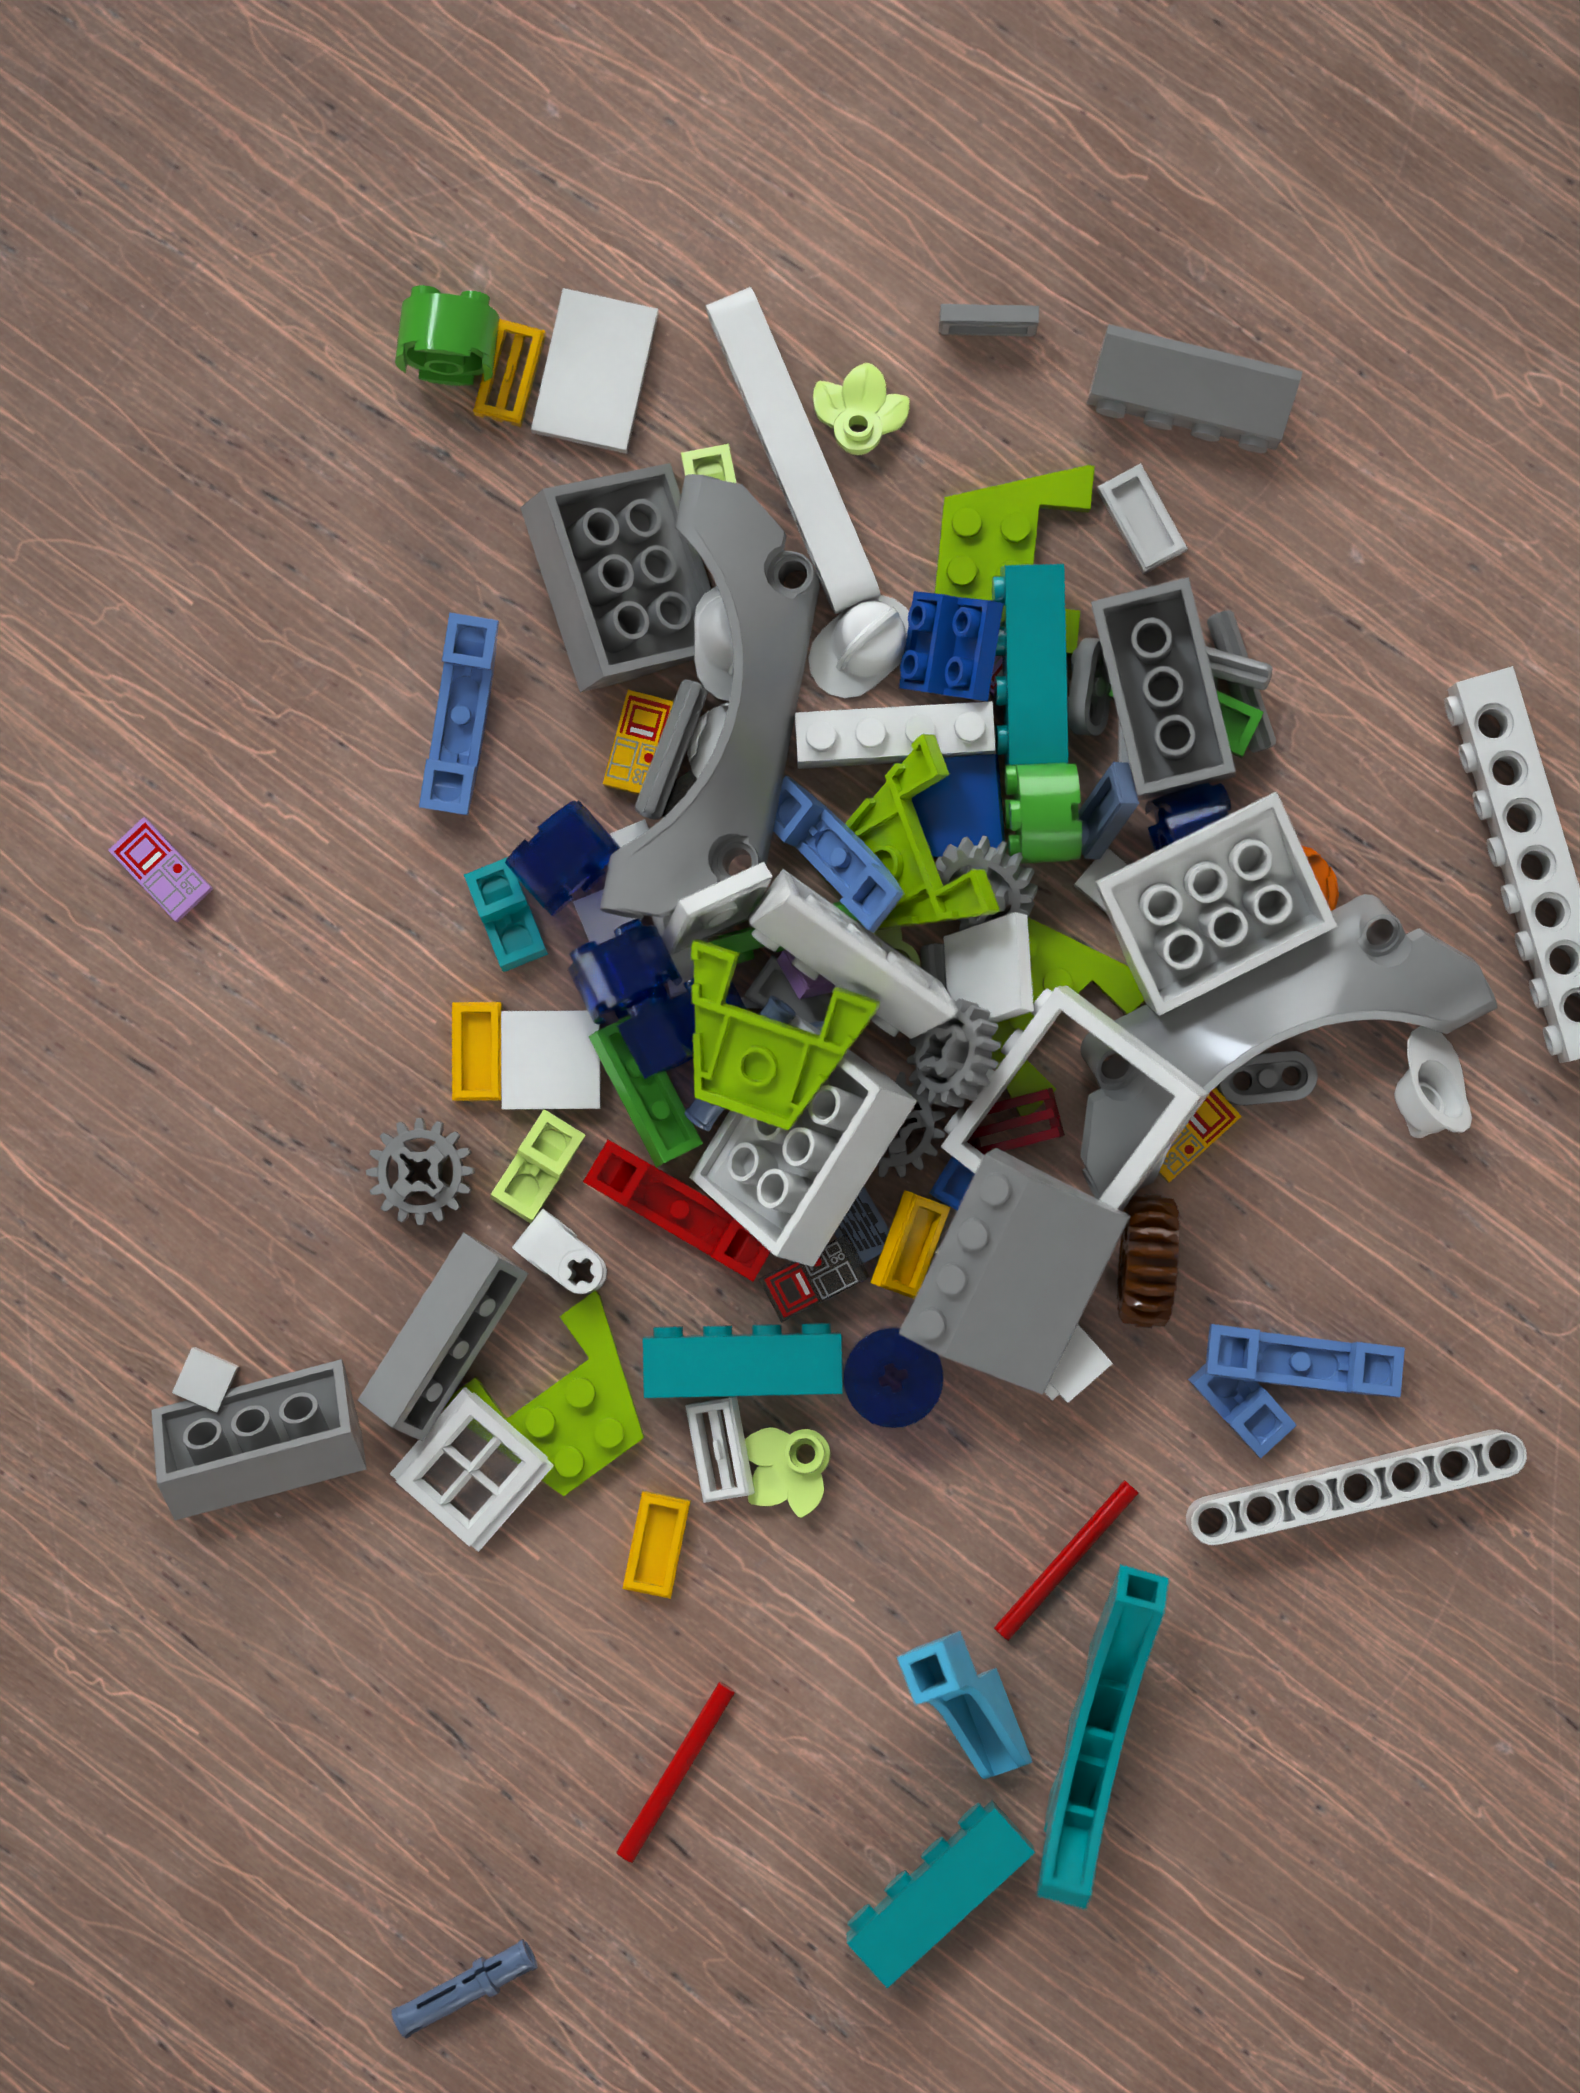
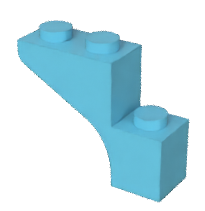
(968, 1702)

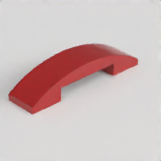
(676, 1209)

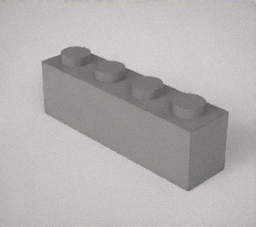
(442, 1337)

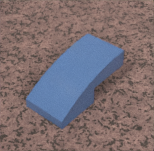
(1245, 1409)

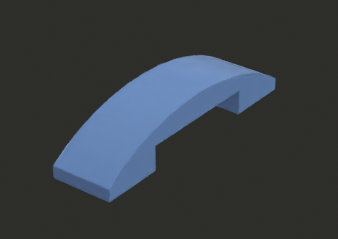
(460, 714)
(837, 854)
(1304, 1361)

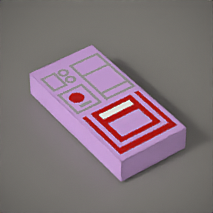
(160, 869)

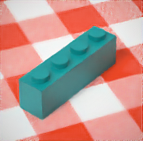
(1032, 664)
(742, 1363)
(938, 1893)

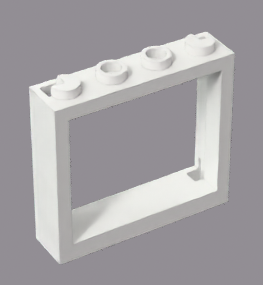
(1019, 1047)

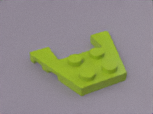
(1000, 529)
(896, 837)
(1055, 963)
(759, 1062)
(586, 1414)

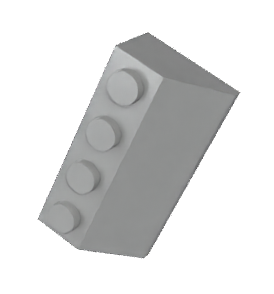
(1193, 389)
(259, 1441)

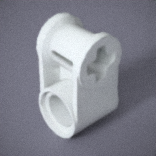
(555, 1249)

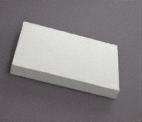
(594, 370)

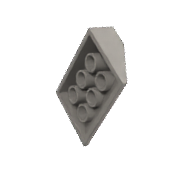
(618, 573)
(1014, 1272)

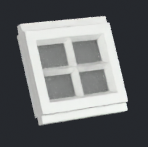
(471, 1469)

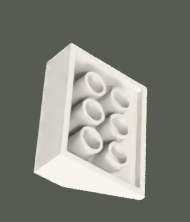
(1215, 904)
(849, 957)
(803, 1180)

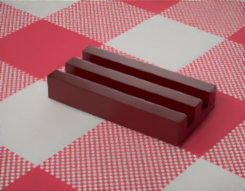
(1050, 1113)

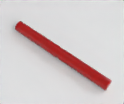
(1066, 1560)
(675, 1772)

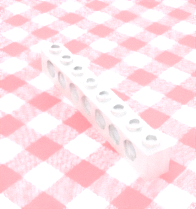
(1501, 697)

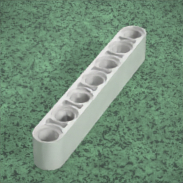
(792, 450)
(1379, 1491)

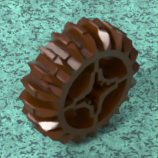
(1148, 1261)

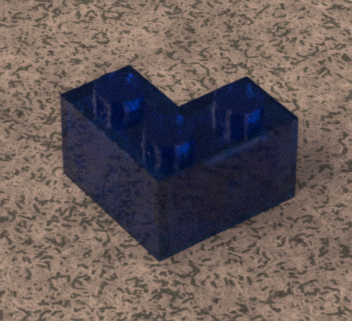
(663, 1030)

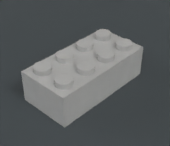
(1163, 688)

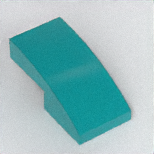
(505, 915)

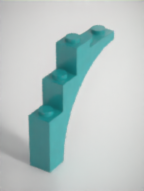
(1097, 1733)

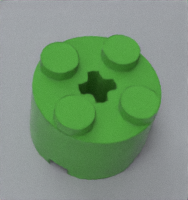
(447, 336)
(1043, 812)

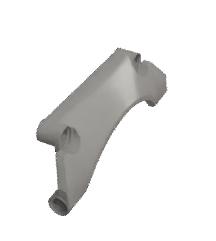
(739, 790)
(1324, 982)

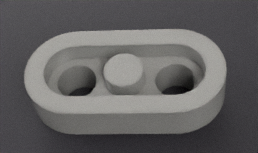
(1089, 690)
(1267, 1081)

